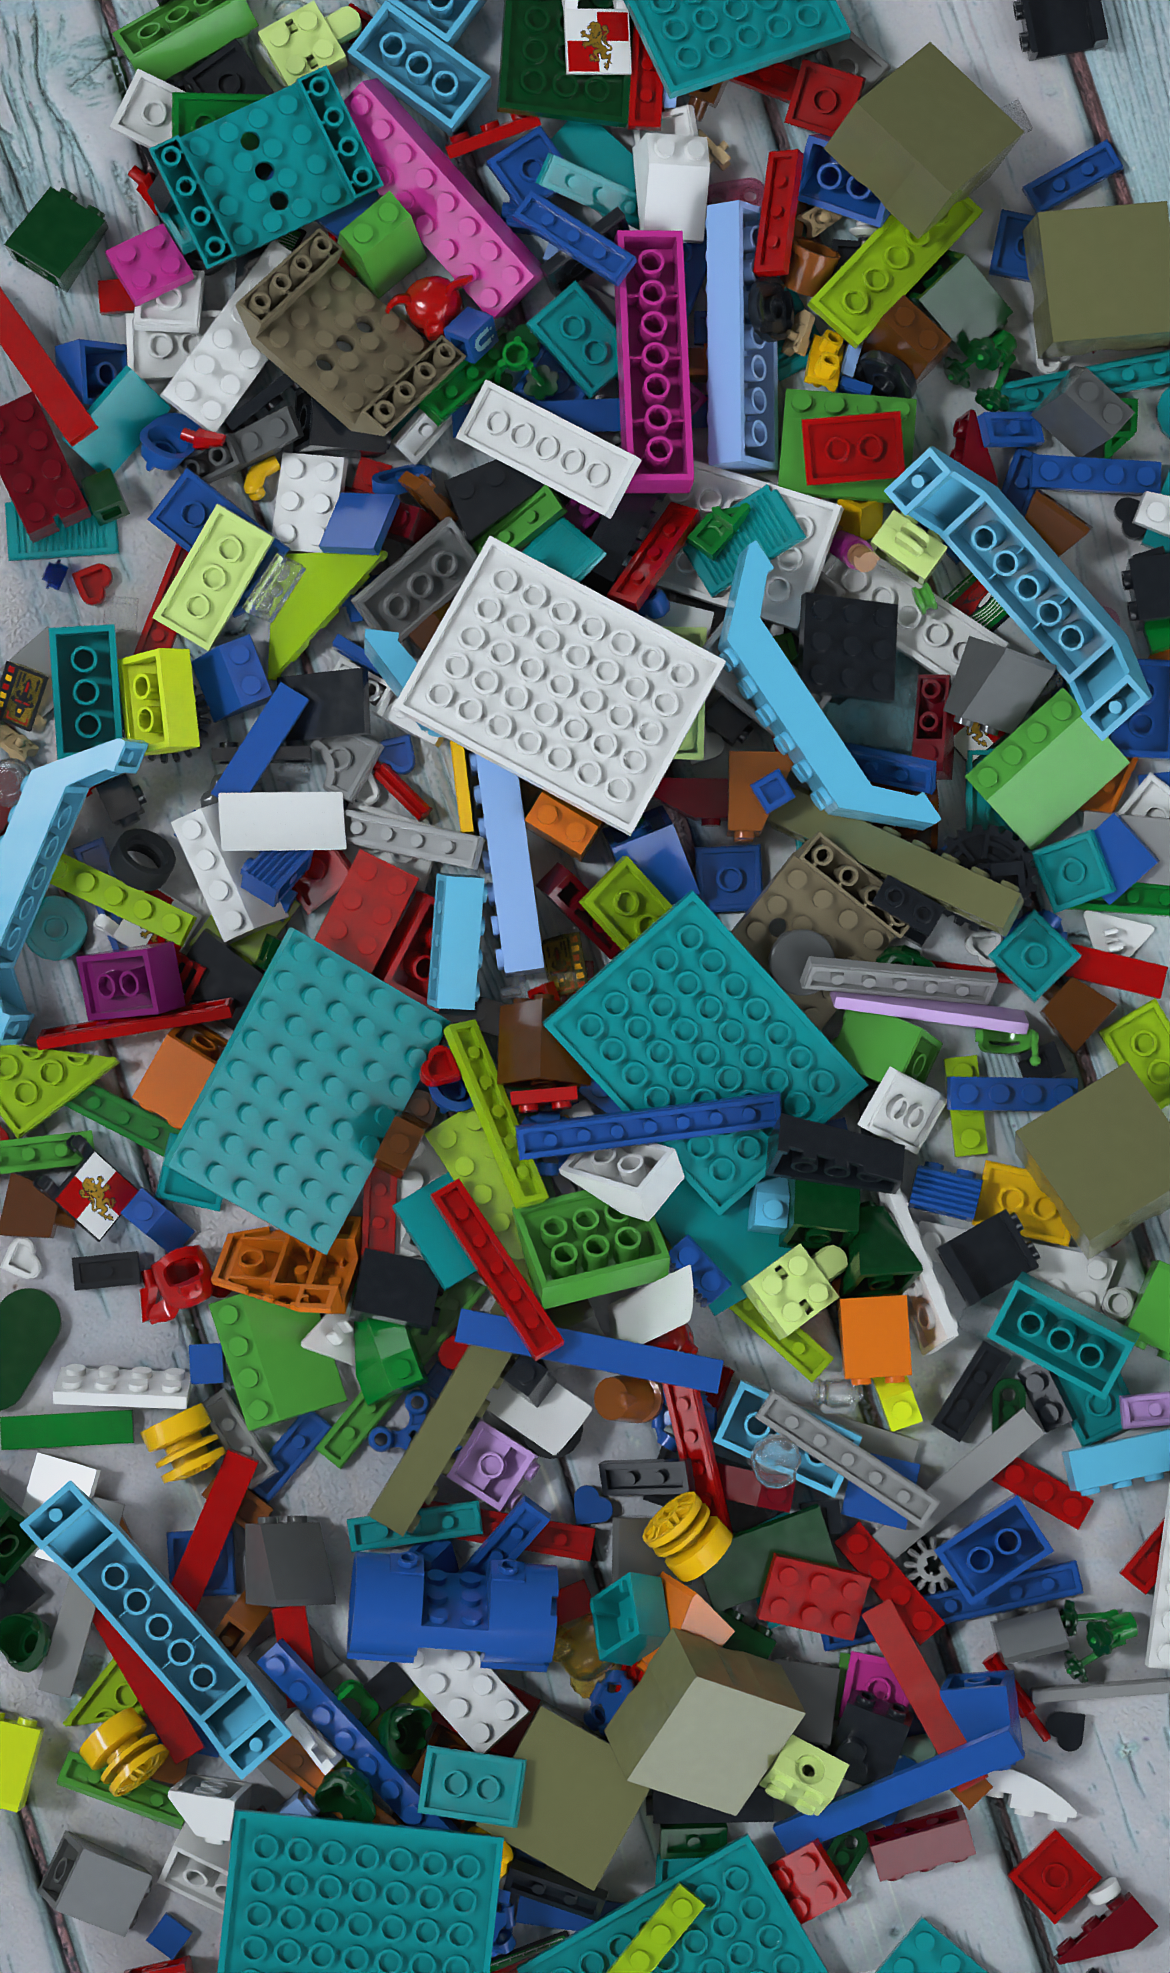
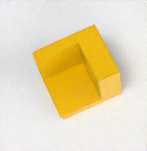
(861, 517)

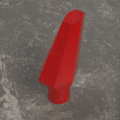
(144, 182)
(202, 438)
(149, 1295)

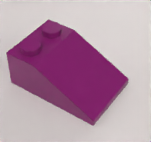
(131, 981)

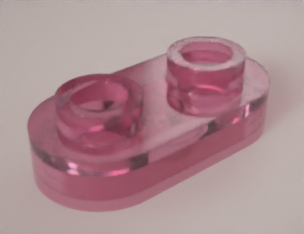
(735, 190)

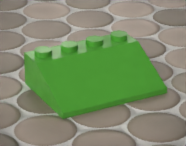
(821, 404)
(1046, 770)
(587, 1249)
(269, 1366)

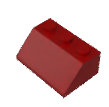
(407, 957)

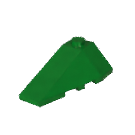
(386, 1359)

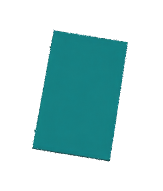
(723, 1238)

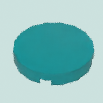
(57, 929)

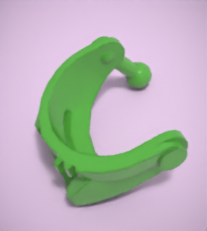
(1026, 1043)

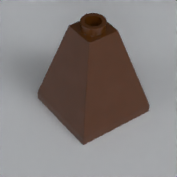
(1055, 523)

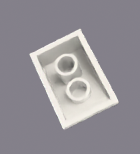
(672, 183)
(627, 1178)

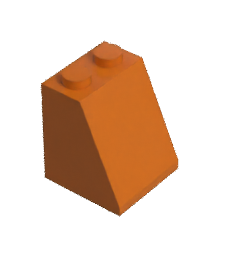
(563, 825)
(179, 1072)
(875, 1338)
(690, 1614)

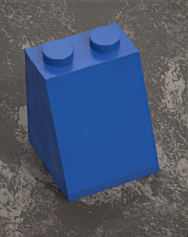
(656, 853)
(982, 1703)

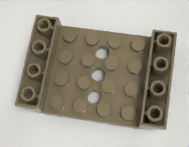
(313, 304)
(827, 894)

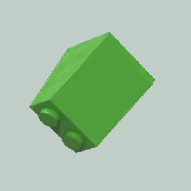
(382, 245)
(881, 1041)
(1152, 1310)

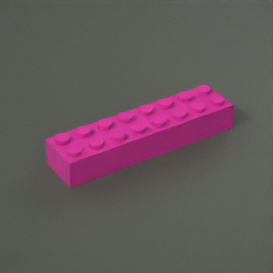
(444, 205)
(654, 362)

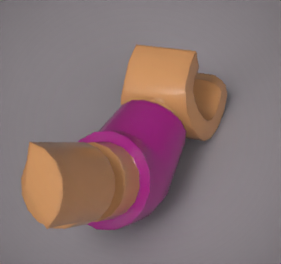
(853, 551)

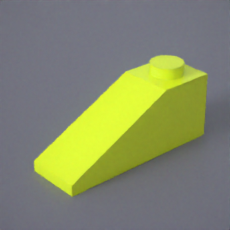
(897, 1403)

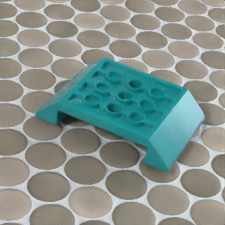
(304, 139)

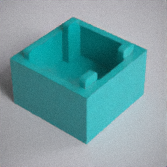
(630, 1618)

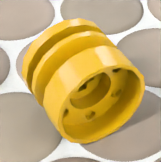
(183, 1443)
(687, 1536)
(120, 1748)

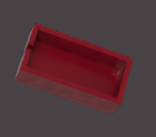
(37, 470)

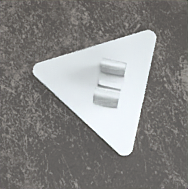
(1115, 933)
(333, 1337)

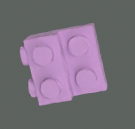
(494, 1467)

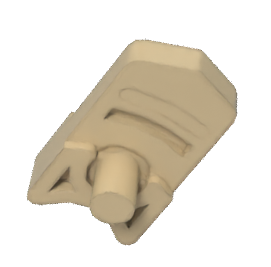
(717, 153)
(817, 220)
(798, 336)
(16, 745)

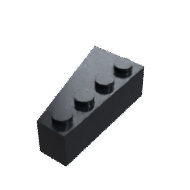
(488, 495)
(619, 537)
(833, 1156)

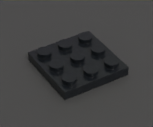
(848, 647)

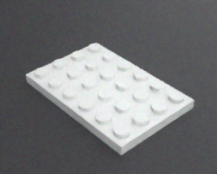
(794, 570)

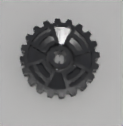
(984, 846)

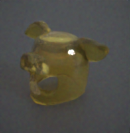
(579, 1656)

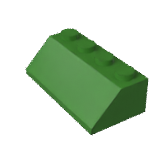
(182, 33)

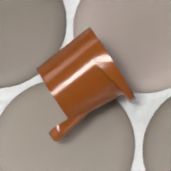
(809, 266)
(628, 1399)

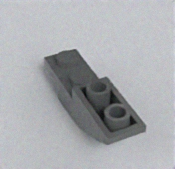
(246, 446)

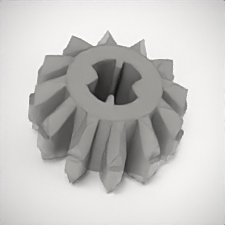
(921, 1562)

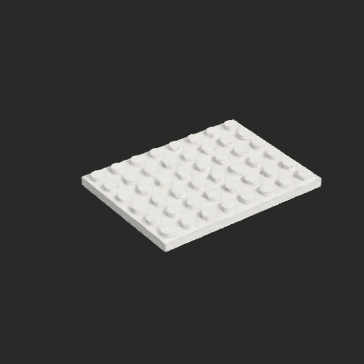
(559, 685)

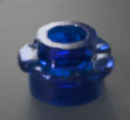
(54, 574)

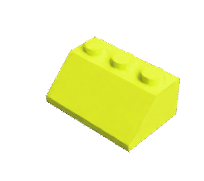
(159, 700)

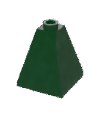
(878, 1257)

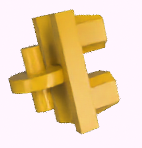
(825, 360)

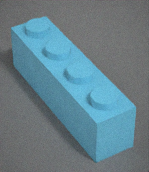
(456, 941)
(1118, 1462)

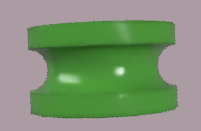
(924, 598)

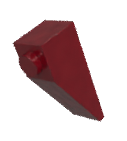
(695, 798)
(565, 893)
(742, 1486)

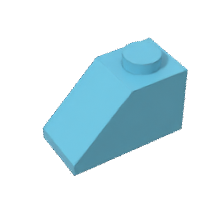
(769, 1205)

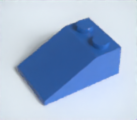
(993, 1549)

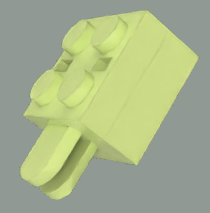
(309, 41)
(909, 546)
(797, 1286)
(804, 1776)

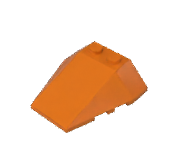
(290, 1272)

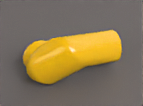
(256, 477)

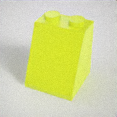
(18, 1756)

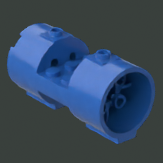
(499, 1614)

